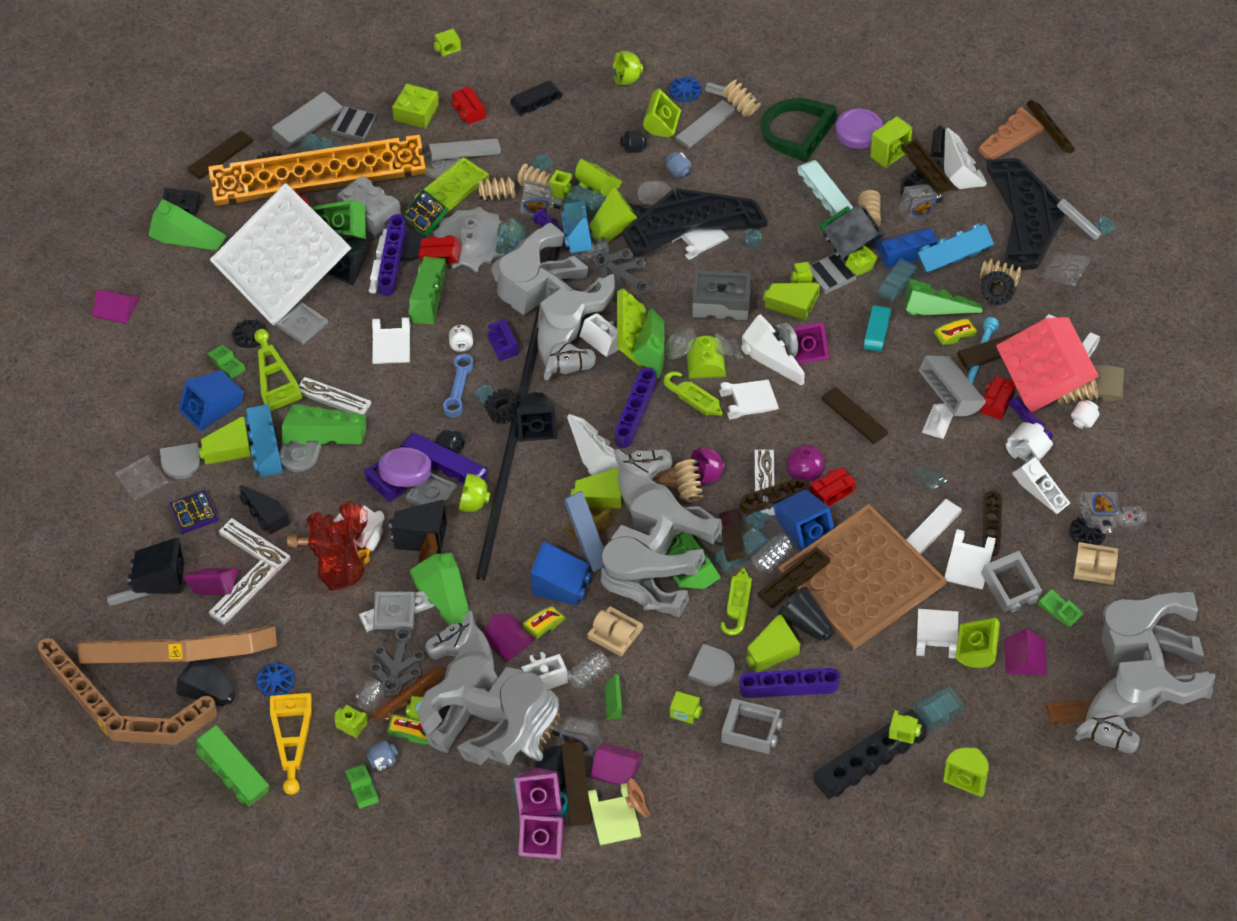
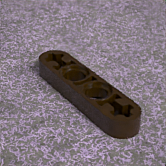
(771, 493)
(994, 524)

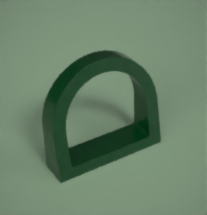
(802, 151)

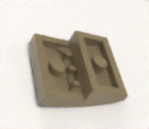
(1110, 382)

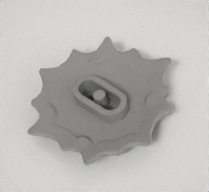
(475, 232)

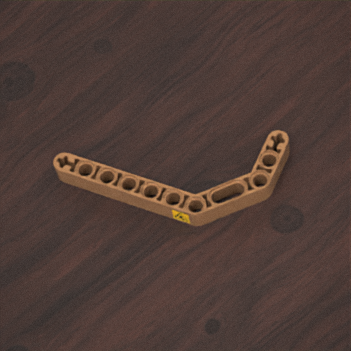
(177, 649)
(126, 725)

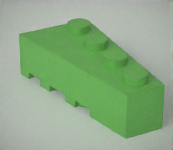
(344, 217)
(427, 290)
(323, 425)
(231, 766)

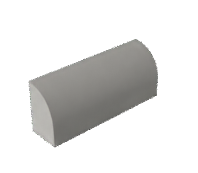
(305, 119)
(951, 385)

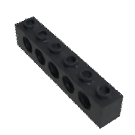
(874, 745)

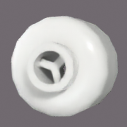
(460, 338)
(1085, 414)

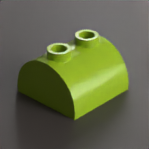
(661, 115)
(596, 177)
(704, 360)
(978, 643)
(967, 770)

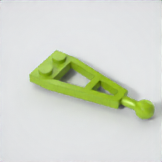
(282, 395)

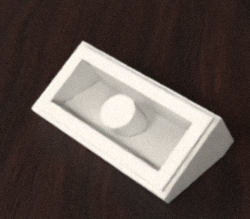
(938, 421)

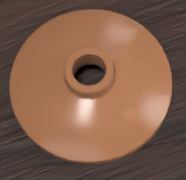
(636, 798)

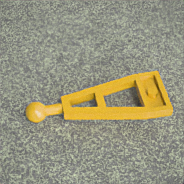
(291, 706)

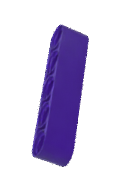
(390, 264)
(635, 407)
(444, 459)
(798, 678)

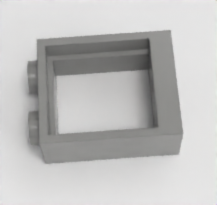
(1003, 564)
(754, 711)

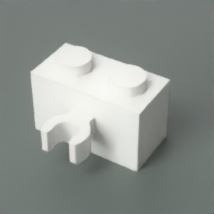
(600, 334)
(550, 670)

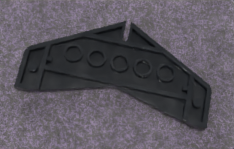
(693, 210)
(1033, 211)

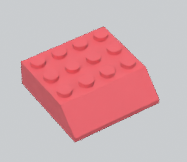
(1047, 361)

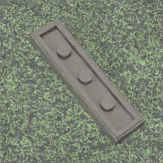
(705, 124)
(464, 149)

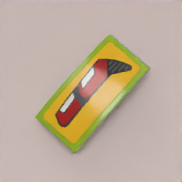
(954, 331)
(543, 621)

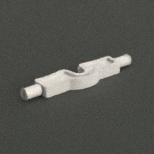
(376, 265)

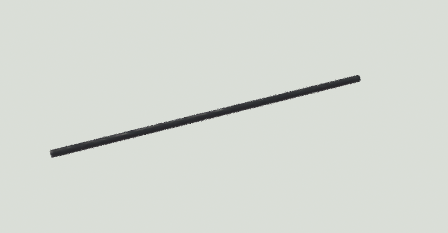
(510, 446)

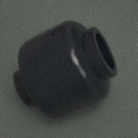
(633, 141)
(451, 440)

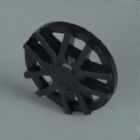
(247, 333)
(1085, 532)

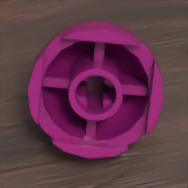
(805, 463)
(709, 465)

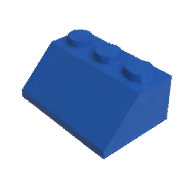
(904, 246)

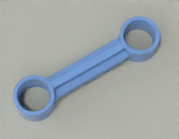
(458, 386)

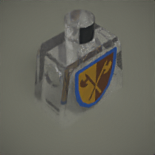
(537, 197)
(918, 202)
(1100, 510)
(580, 730)

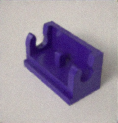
(502, 340)
(388, 491)

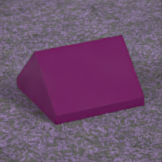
(114, 305)
(811, 343)
(212, 581)
(507, 635)
(1025, 654)
(615, 764)
(541, 836)

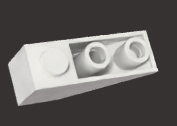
(1040, 484)

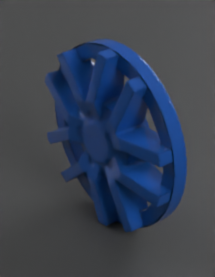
(685, 89)
(275, 679)

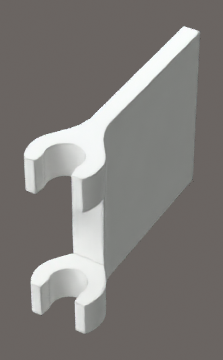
(701, 240)
(391, 344)
(749, 398)
(968, 562)
(937, 629)

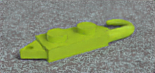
(694, 395)
(738, 601)

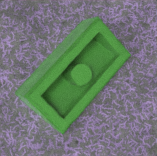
(613, 698)

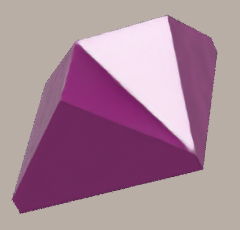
(538, 792)

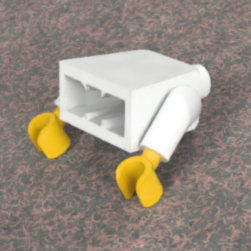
(371, 533)

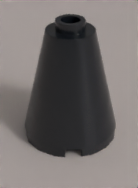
(807, 615)

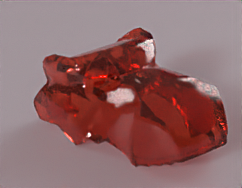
(336, 545)

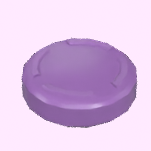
(856, 127)
(404, 467)

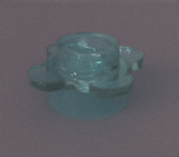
(542, 162)
(1105, 225)
(753, 237)
(484, 389)
(757, 523)

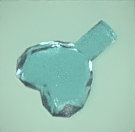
(931, 479)

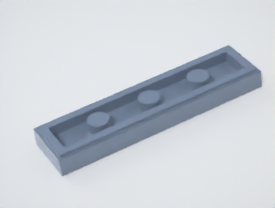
(585, 530)

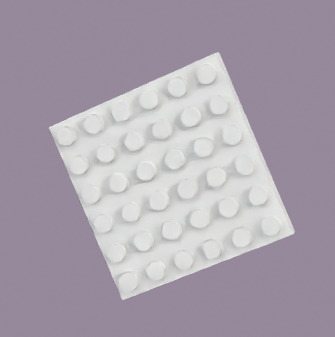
(280, 254)

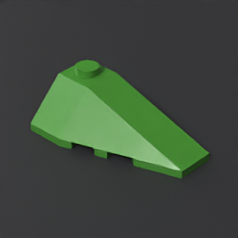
(181, 228)
(926, 301)
(650, 343)
(706, 574)
(443, 586)

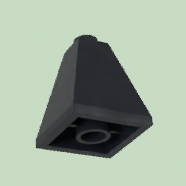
(351, 263)
(536, 418)
(204, 679)

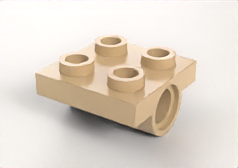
(1096, 563)
(614, 630)

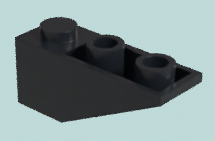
(268, 510)

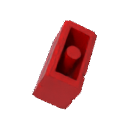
(468, 105)
(441, 248)
(998, 397)
(833, 486)

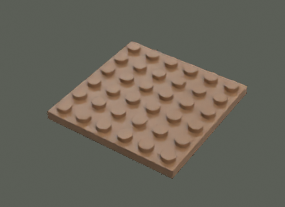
(869, 577)

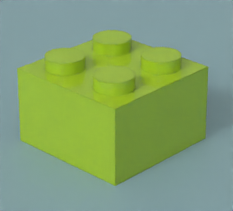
(415, 106)
(888, 140)

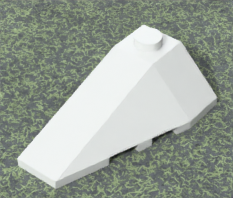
(959, 164)
(764, 347)
(592, 448)

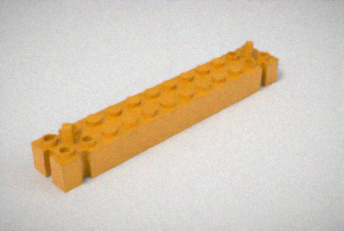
(317, 169)

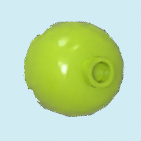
(629, 66)
(474, 494)

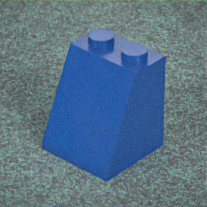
(209, 399)
(803, 518)
(559, 575)

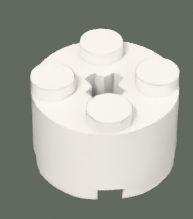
(1028, 442)

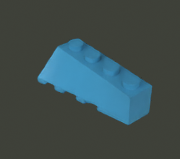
(576, 227)
(955, 249)
(263, 440)

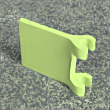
(614, 818)

